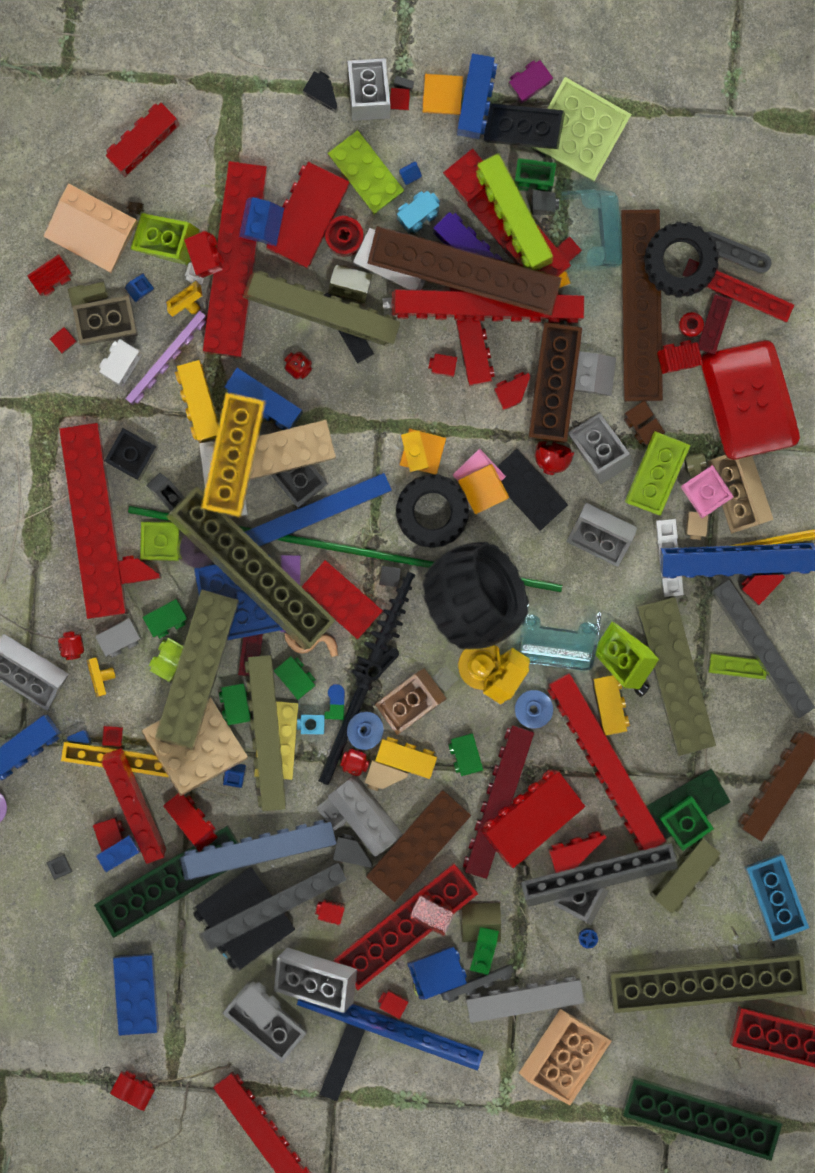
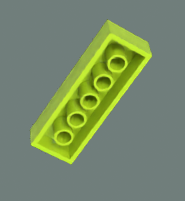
(514, 212)

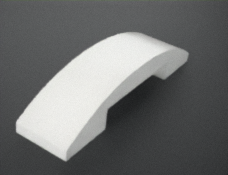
(667, 538)

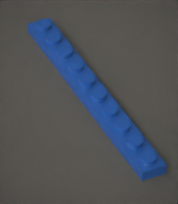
(403, 1033)

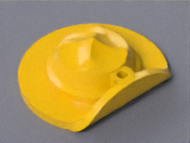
(478, 665)

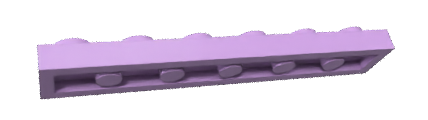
(161, 365)

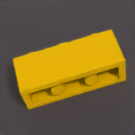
(610, 705)
(406, 757)

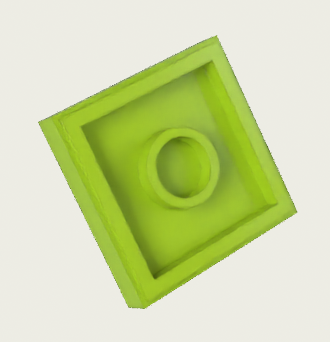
(159, 541)

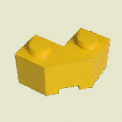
(506, 680)

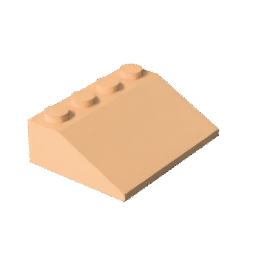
(90, 228)
(564, 1057)

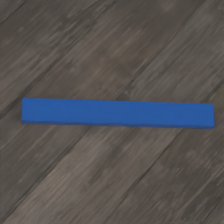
(319, 510)

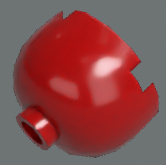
(553, 457)

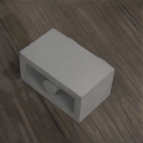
(118, 637)

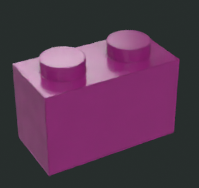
(530, 81)

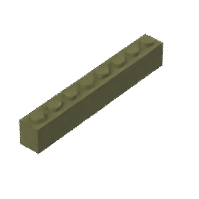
(266, 733)

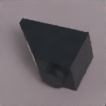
(320, 90)

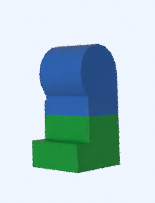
(337, 698)

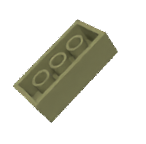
(681, 881)

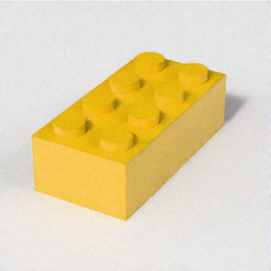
(199, 401)

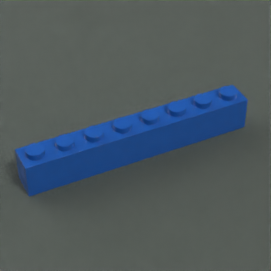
(737, 560)

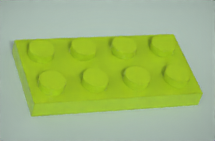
(365, 172)
(657, 473)

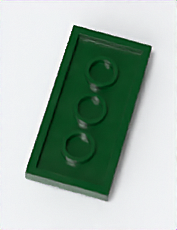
(705, 791)

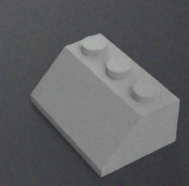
(602, 534)

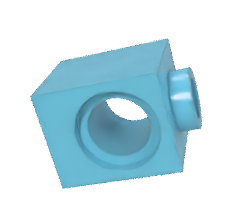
(320, 724)

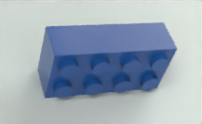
(475, 96)
(276, 407)
(27, 744)
(136, 994)

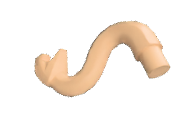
(329, 640)

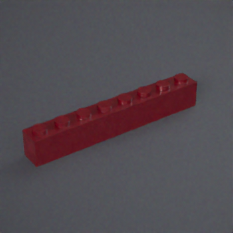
(500, 795)

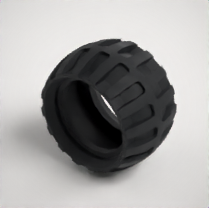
(475, 595)

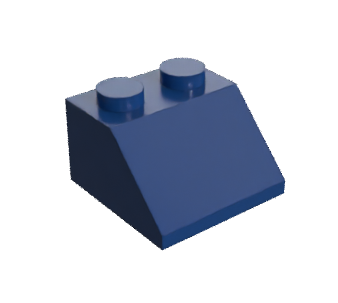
(261, 221)

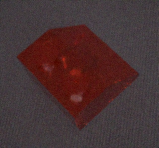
(432, 914)

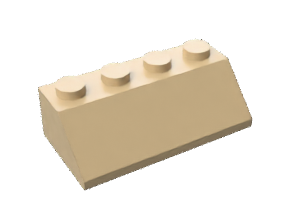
(749, 504)

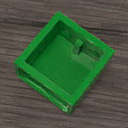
(534, 173)

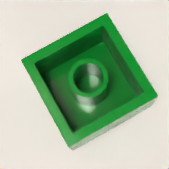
(686, 823)

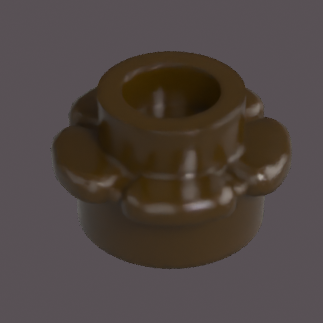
(135, 208)

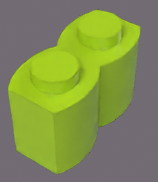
(167, 660)

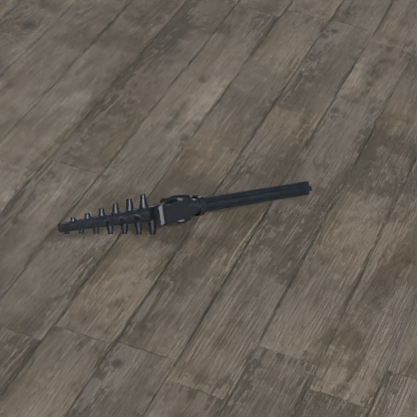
(380, 658)

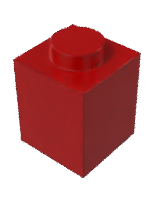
(443, 365)
(393, 1003)

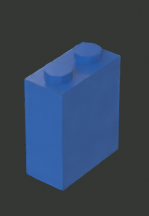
(437, 972)

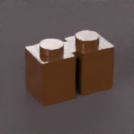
(637, 416)

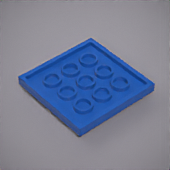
(249, 618)

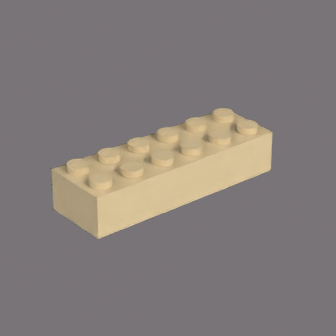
(292, 449)

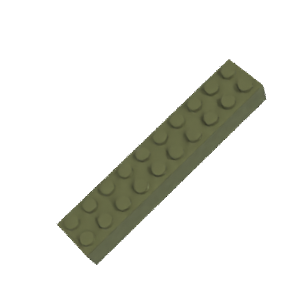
(251, 569)
(708, 983)

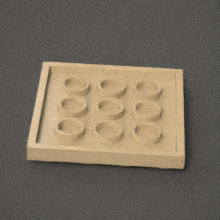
(212, 755)

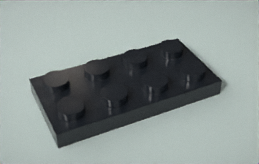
(524, 126)
(530, 490)

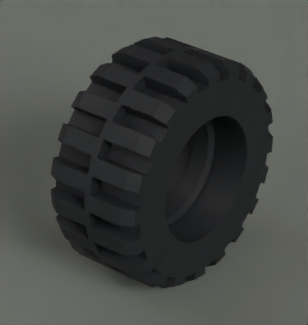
(707, 259)
(432, 537)

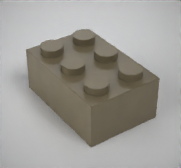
(105, 320)

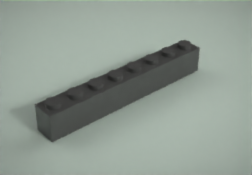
(762, 649)
(599, 875)
(272, 907)

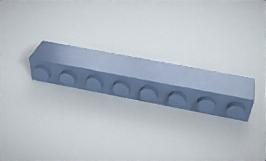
(256, 851)

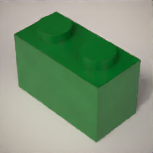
(165, 618)
(295, 677)
(235, 704)
(466, 754)
(484, 950)

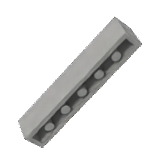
(525, 1000)

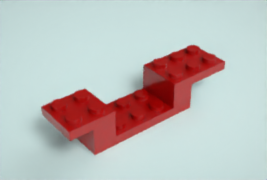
(472, 193)

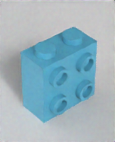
(423, 208)

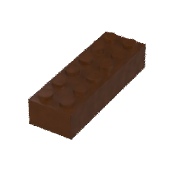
(555, 382)
(780, 786)
(418, 845)

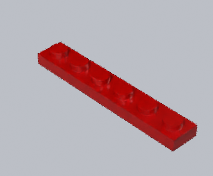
(745, 293)

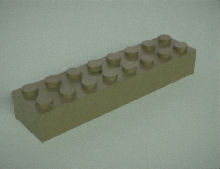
(321, 309)
(197, 669)
(676, 676)

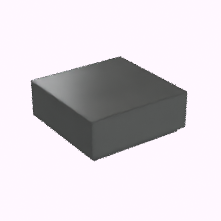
(403, 83)
(59, 867)

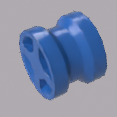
(588, 941)

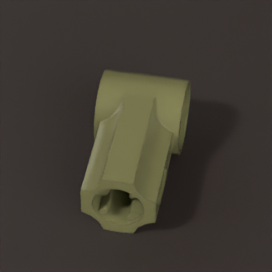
(87, 294)
(695, 464)

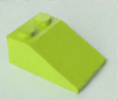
(163, 238)
(625, 657)

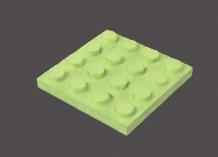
(588, 129)

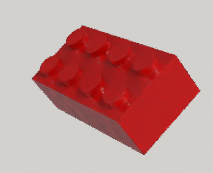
(142, 139)
(342, 599)

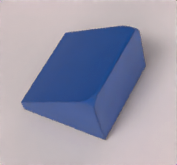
(410, 173)
(139, 287)
(81, 737)
(235, 776)

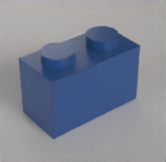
(118, 853)

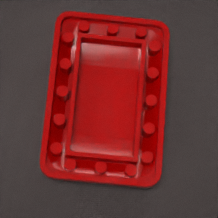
(750, 400)

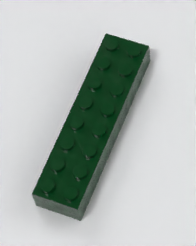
(154, 890)
(701, 1118)

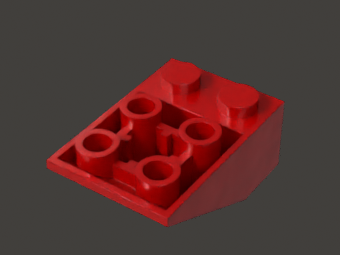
(572, 854)

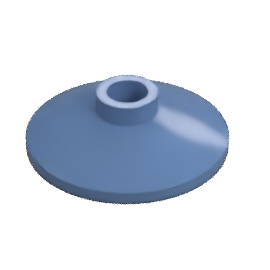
(544, 709)
(372, 733)

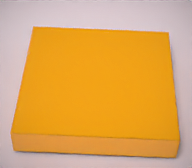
(442, 94)
(433, 449)
(483, 488)

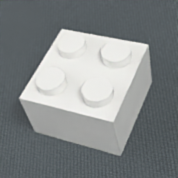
(120, 362)

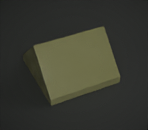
(480, 915)

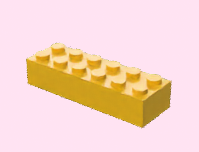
(233, 455)

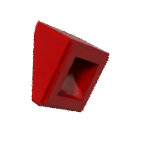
(399, 99)

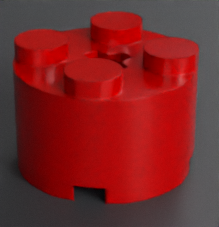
(349, 226)

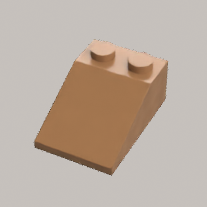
(410, 701)

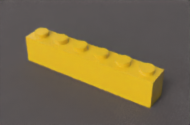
(93, 755)

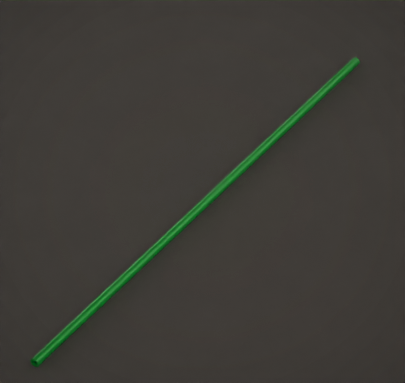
(350, 550)

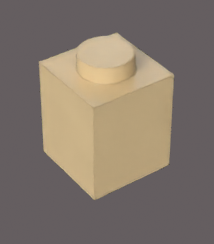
(696, 526)

